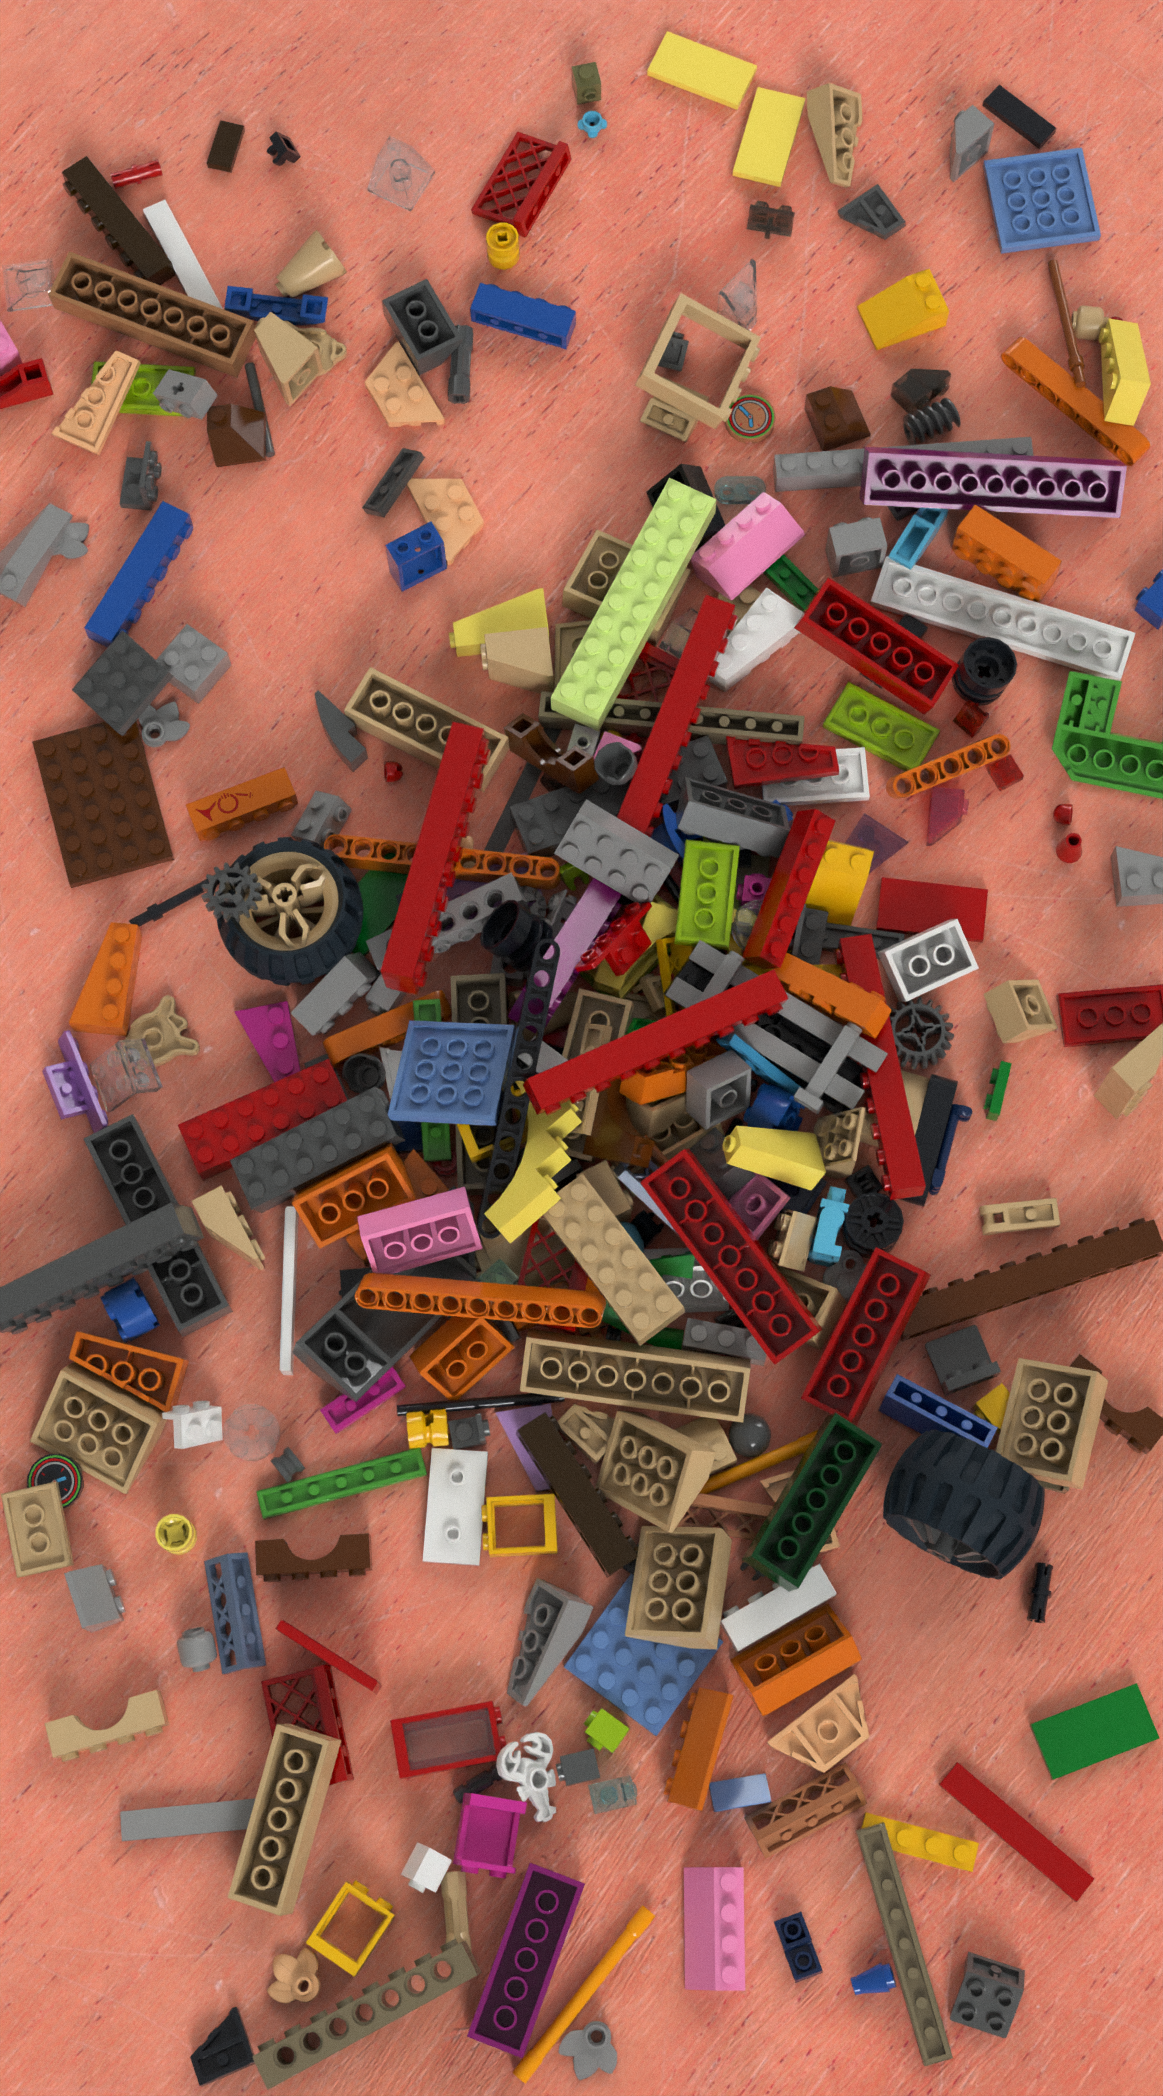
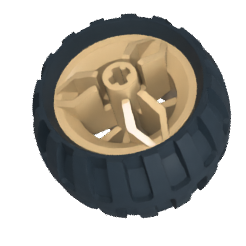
(289, 945)

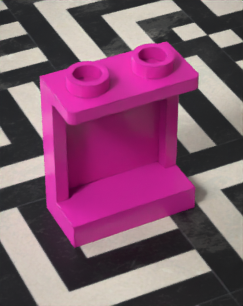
(488, 1834)

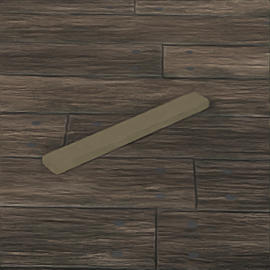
(904, 1944)

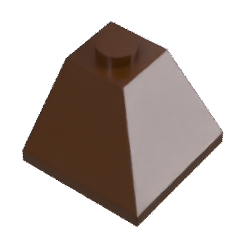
(236, 434)

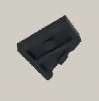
(224, 2050)

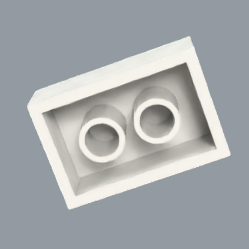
(928, 960)

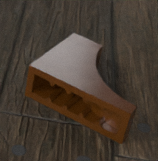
(613, 1133)

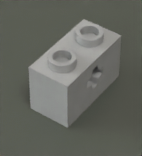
(185, 394)

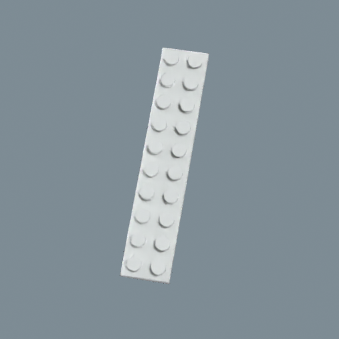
(999, 615)

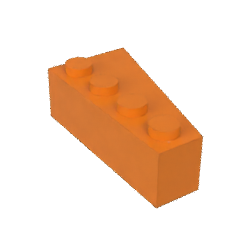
(110, 986)

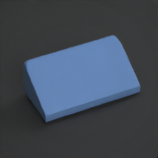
(739, 1792)

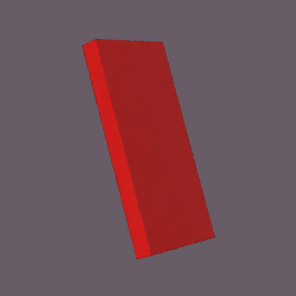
(918, 905)
(1110, 1015)
(329, 1656)

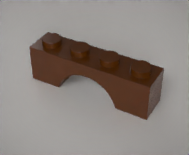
(532, 744)
(1139, 1428)
(350, 1555)

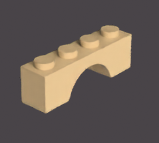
(143, 1714)

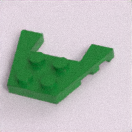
(676, 1265)

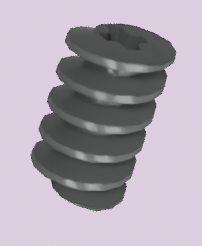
(930, 419)

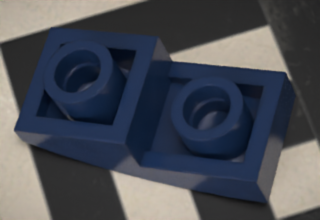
(798, 1947)

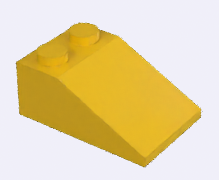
(904, 310)
(840, 881)

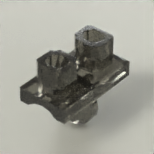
(771, 220)

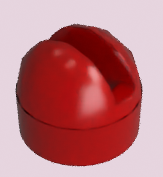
(392, 771)
(1063, 814)

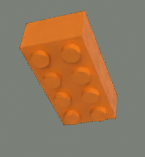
(1005, 555)

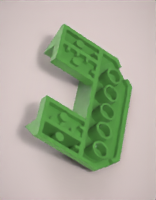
(1094, 752)

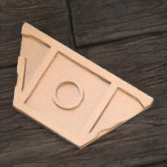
(401, 392)
(450, 510)
(826, 1729)

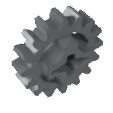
(239, 885)

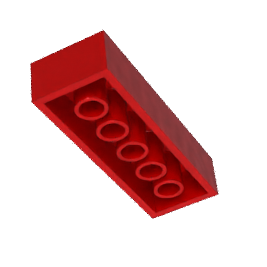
(876, 646)
(259, 1117)
(866, 1336)

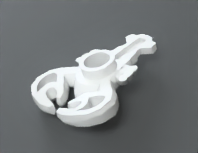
(530, 1773)

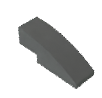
(341, 733)

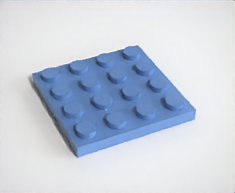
(1041, 200)
(452, 1073)
(636, 1674)

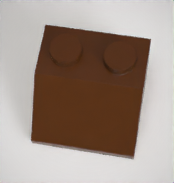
(835, 417)

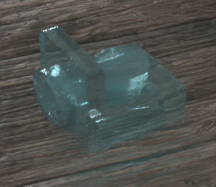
(498, 1273)
(613, 1794)

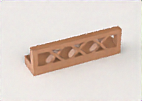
(728, 1506)
(809, 1814)

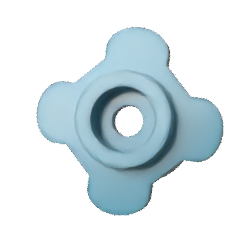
(592, 117)

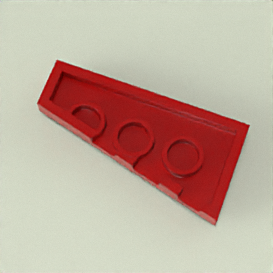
(771, 763)

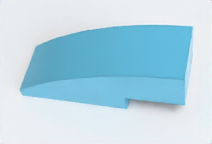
(918, 536)

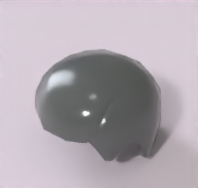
(615, 763)
(363, 1072)
(750, 1436)

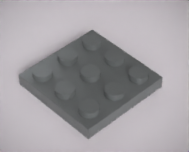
(122, 683)

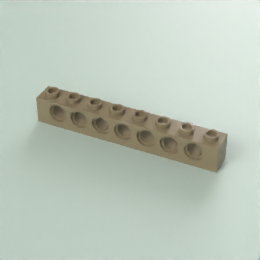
(276, 2070)

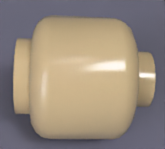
(1088, 322)

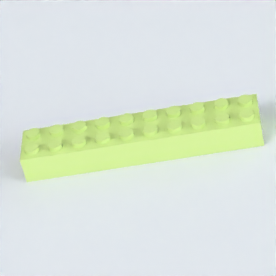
(633, 604)

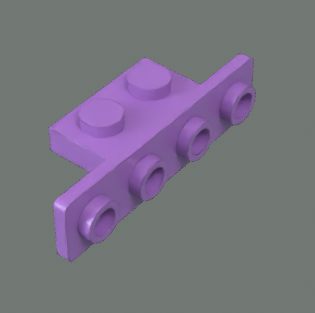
(72, 1087)

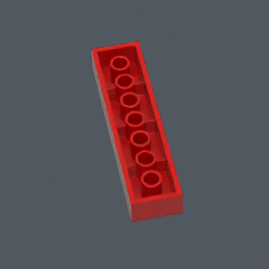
(731, 1256)

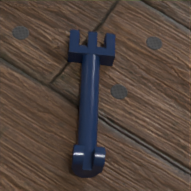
(957, 1113)

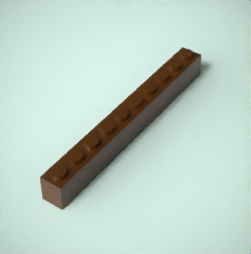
(1034, 1277)

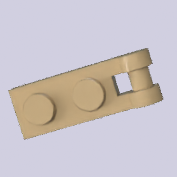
(1020, 1216)

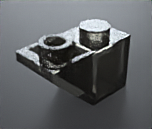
(919, 387)

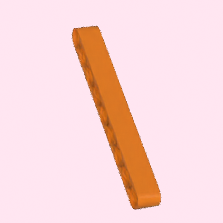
(478, 873)
(492, 1294)

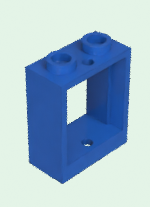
(406, 562)

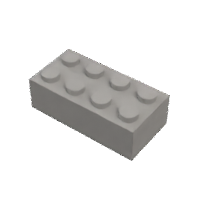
(616, 853)

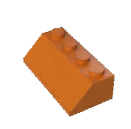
(360, 1188)
(796, 1659)
(700, 1748)

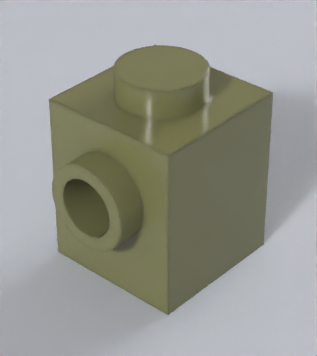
(586, 83)

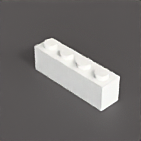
(775, 1609)

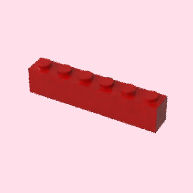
(788, 889)

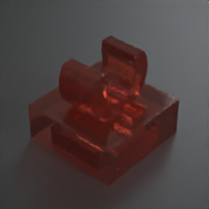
(971, 718)
(1005, 772)

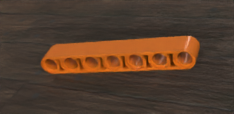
(1075, 402)

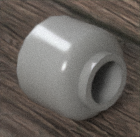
(196, 1649)

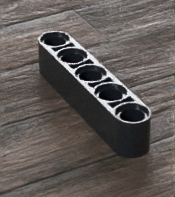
(932, 1128)

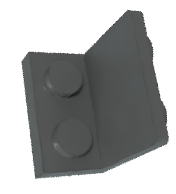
(140, 480)
(809, 935)
(961, 1360)
(988, 1995)

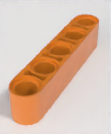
(959, 762)
(378, 1031)

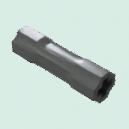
(460, 367)

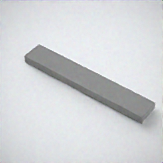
(186, 1819)

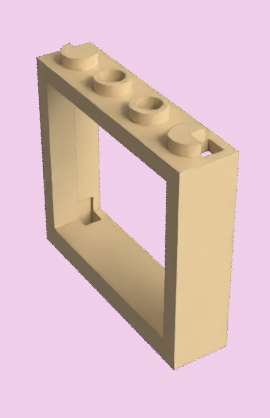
(676, 395)

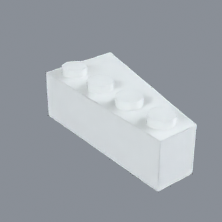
(757, 636)

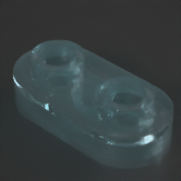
(739, 488)

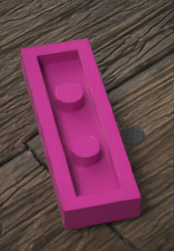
(345, 1411)

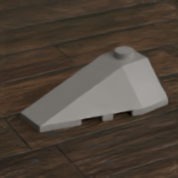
(30, 552)
(551, 1629)

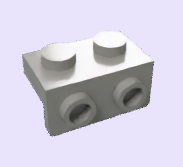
(322, 818)

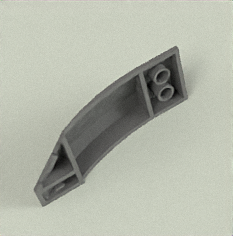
(358, 1345)

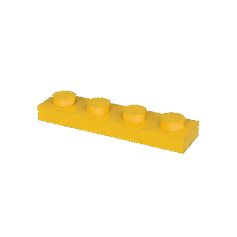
(927, 1843)

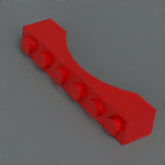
(24, 383)

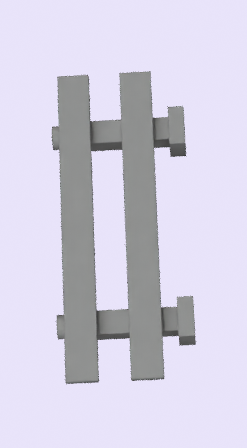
(821, 1077)

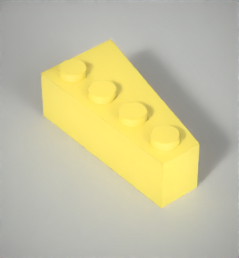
(1123, 371)

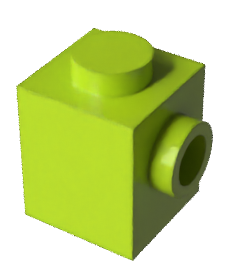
(604, 1730)

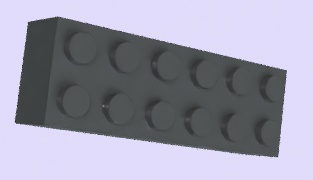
(315, 1149)

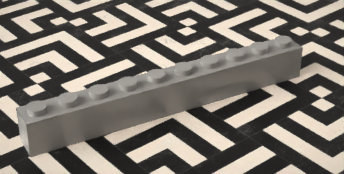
(845, 467)

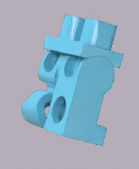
(831, 1217)

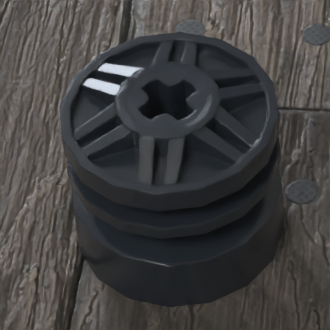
(993, 662)
(512, 934)
(862, 1237)

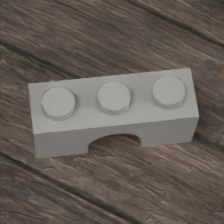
(722, 1339)

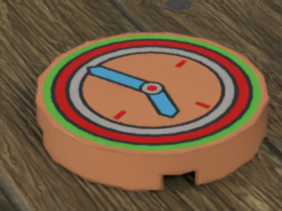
(751, 419)

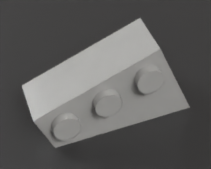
(1136, 877)
(336, 993)

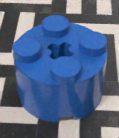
(774, 1109)
(129, 1310)

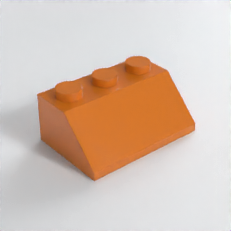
(460, 1354)

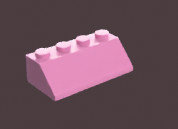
(746, 546)
(419, 1232)
(714, 1928)

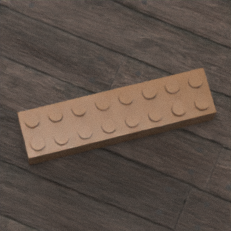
(153, 314)

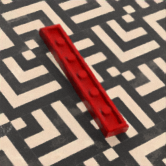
(1016, 1832)

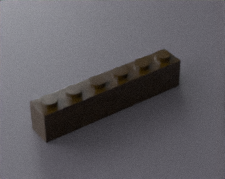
(117, 222)
(576, 1494)

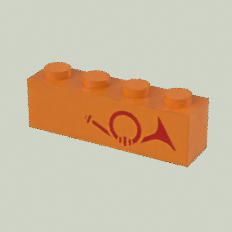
(242, 804)

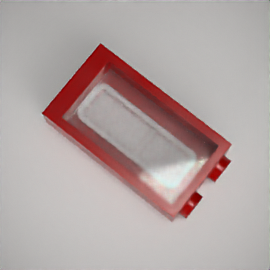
(447, 1739)

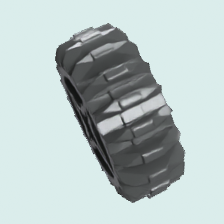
(938, 1027)

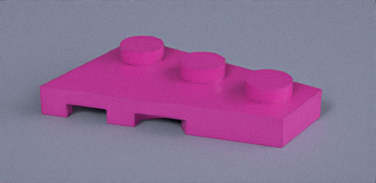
(273, 1037)

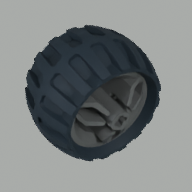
(964, 1504)

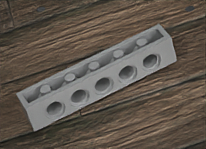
(457, 913)

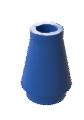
(874, 1980)

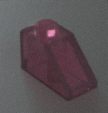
(945, 812)

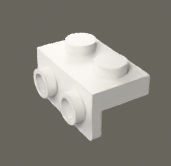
(195, 1424)

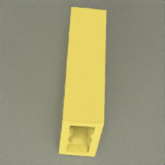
(515, 614)
(777, 1154)

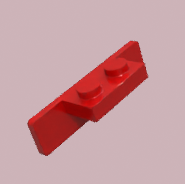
(621, 943)

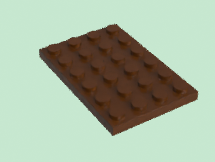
(102, 802)

